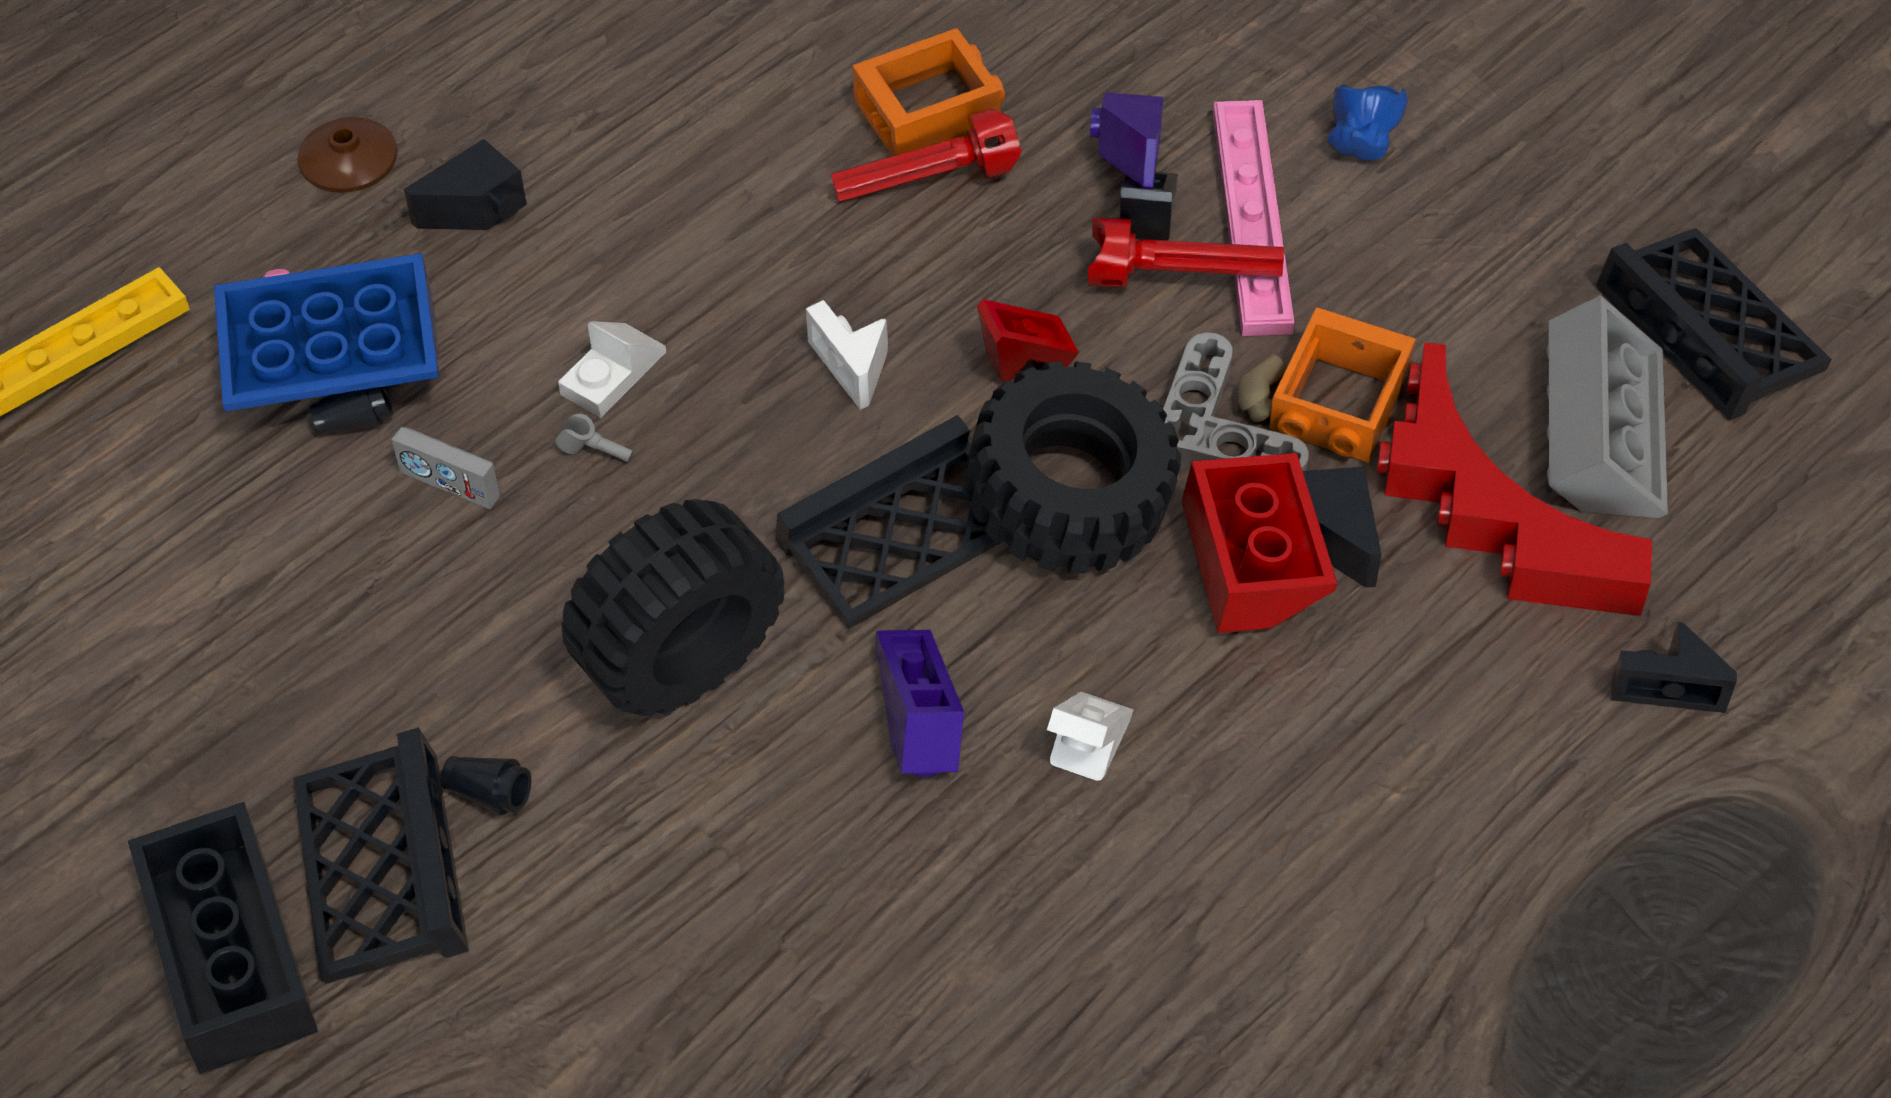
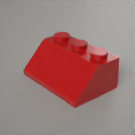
(1256, 540)

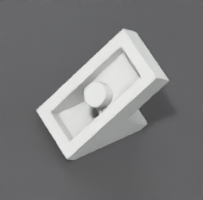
(849, 355)
(611, 367)
(1087, 734)

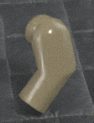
(1255, 387)

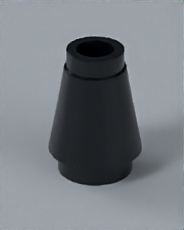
(351, 410)
(489, 782)

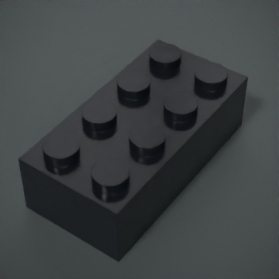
(221, 937)

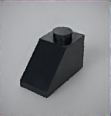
(467, 191)
(1346, 521)

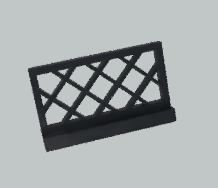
(1690, 335)
(866, 493)
(429, 857)

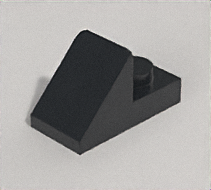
(1149, 207)
(1685, 678)

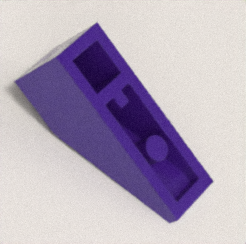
(1129, 134)
(919, 702)

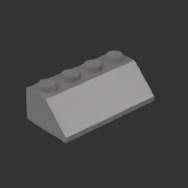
(1606, 413)

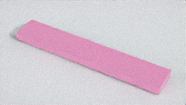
(1252, 213)

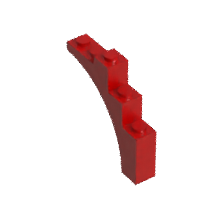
(1541, 548)

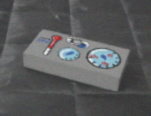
(446, 467)

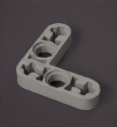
(1205, 429)

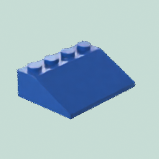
(325, 332)

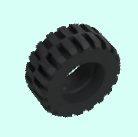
(1082, 412)
(672, 607)

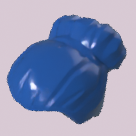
(1365, 119)

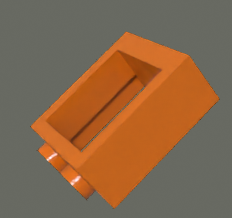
(902, 132)
(1332, 340)

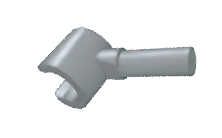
(581, 432)

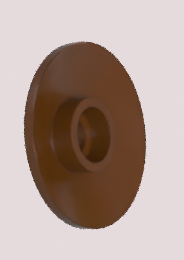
(347, 154)

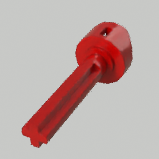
(937, 158)
(1122, 253)

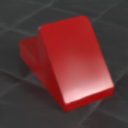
(1021, 334)

